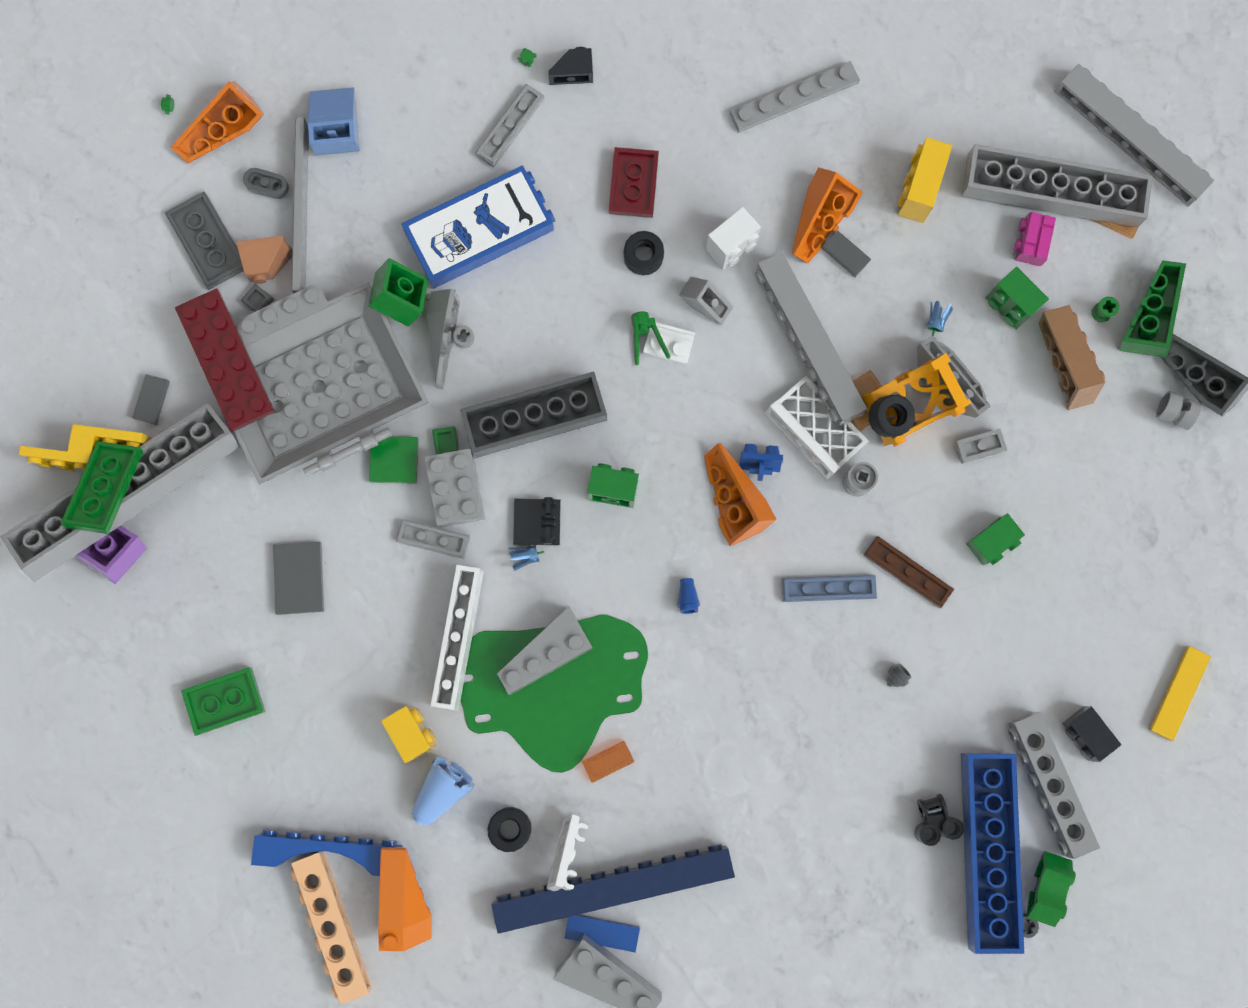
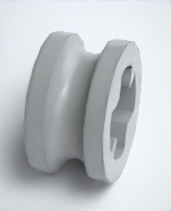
(469, 340)

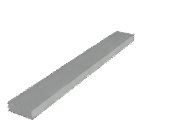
(300, 205)

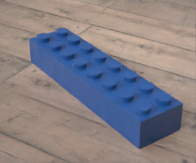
(992, 853)

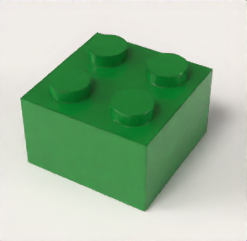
(398, 292)
(1016, 298)
(613, 485)

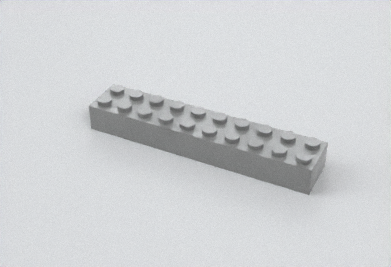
(165, 465)

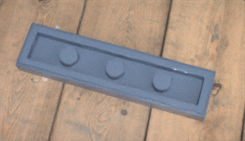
(829, 588)

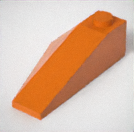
(223, 119)
(825, 205)
(740, 504)
(402, 908)

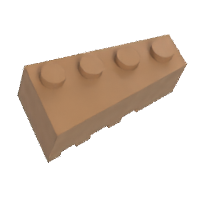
(1071, 356)

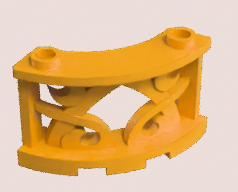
(929, 371)

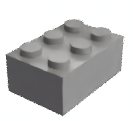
(454, 488)

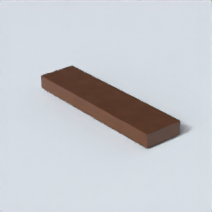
(908, 572)

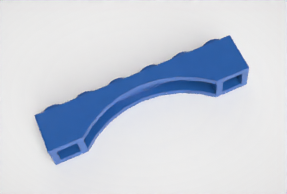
(275, 849)

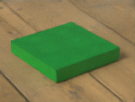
(394, 461)

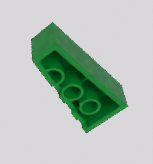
(1155, 319)

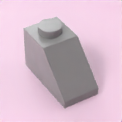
(706, 299)

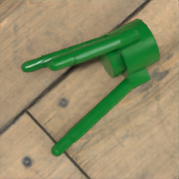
(641, 324)

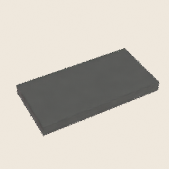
(206, 240)

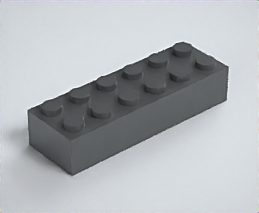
(534, 414)

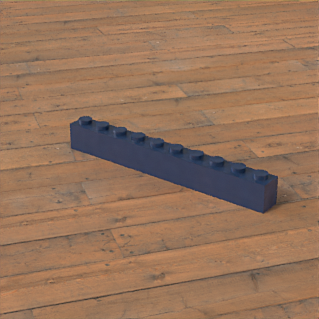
(613, 889)

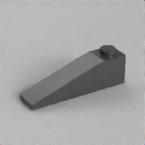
(1206, 377)

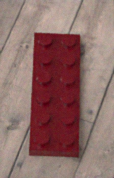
(224, 359)

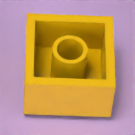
(409, 733)

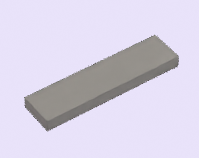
(509, 125)

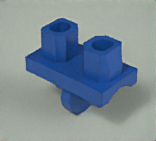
(761, 463)

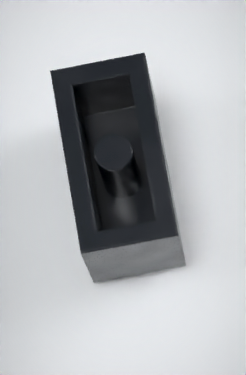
(1091, 734)

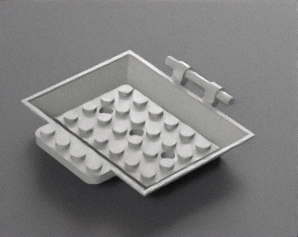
(322, 341)

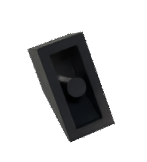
(573, 67)

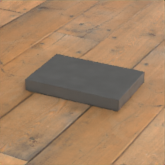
(298, 578)

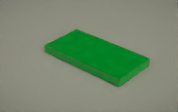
(102, 487)

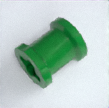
(1105, 309)

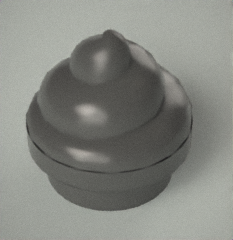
(898, 676)

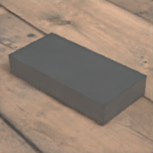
(846, 253)
(151, 399)

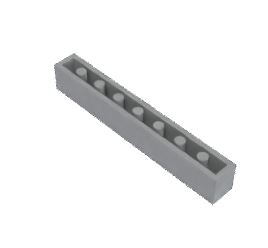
(1134, 135)
(810, 339)

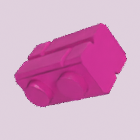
(1034, 239)

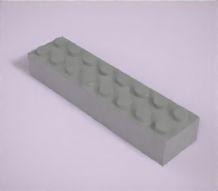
(1057, 186)

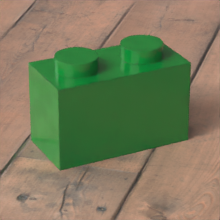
(996, 539)

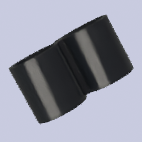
(936, 819)

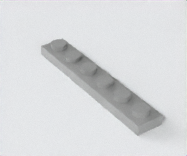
(794, 96)

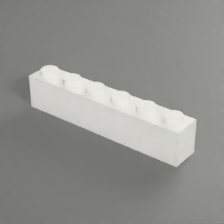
(457, 638)

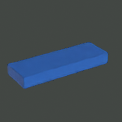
(603, 932)

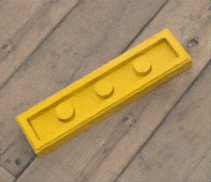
(1180, 693)

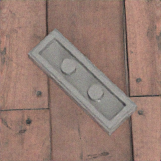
(433, 539)

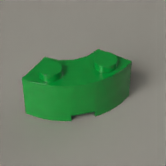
(1049, 899)

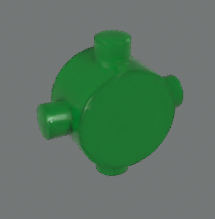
(527, 57)
(167, 104)

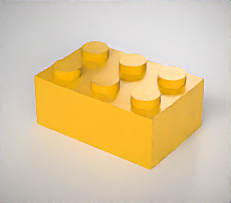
(923, 179)

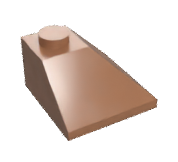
(264, 257)

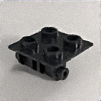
(537, 521)

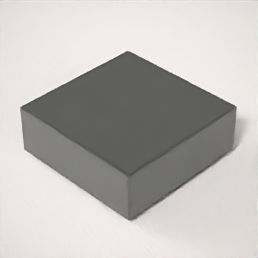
(257, 298)

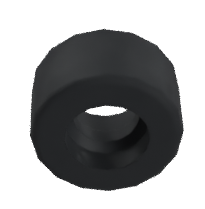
(647, 239)
(904, 411)
(502, 843)

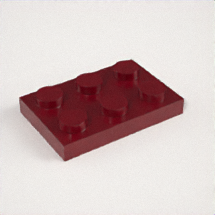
(633, 182)

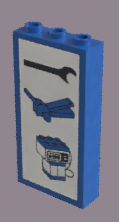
(479, 226)

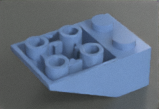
(333, 121)

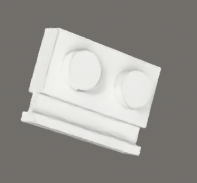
(676, 340)

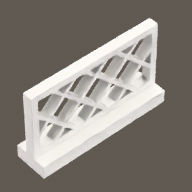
(803, 440)

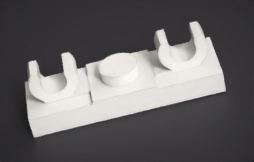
(565, 853)

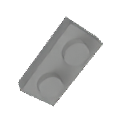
(980, 446)

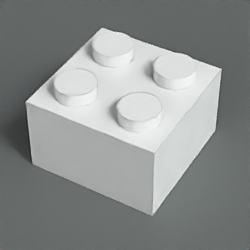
(733, 239)

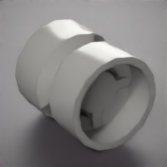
(1181, 411)
(860, 479)

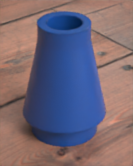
(688, 598)

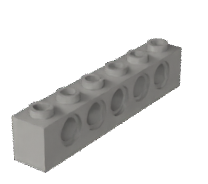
(1083, 839)

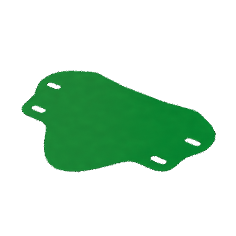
(564, 709)

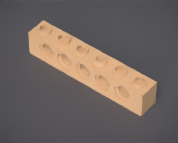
(359, 983)

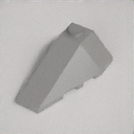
(442, 318)

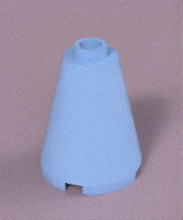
(440, 791)

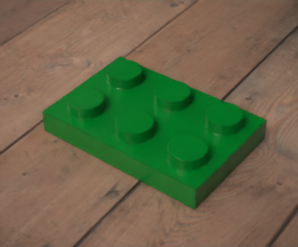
(223, 701)

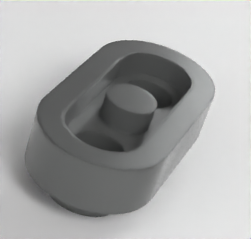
(267, 183)

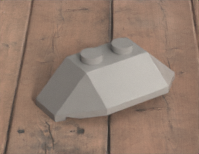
(970, 386)

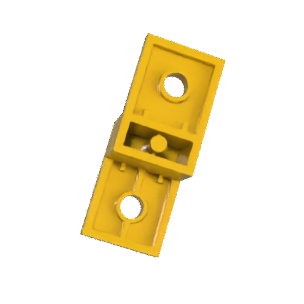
(80, 447)

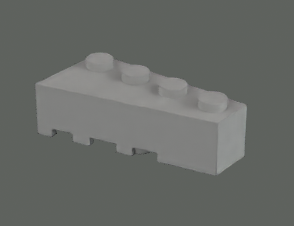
(550, 650)
(605, 977)

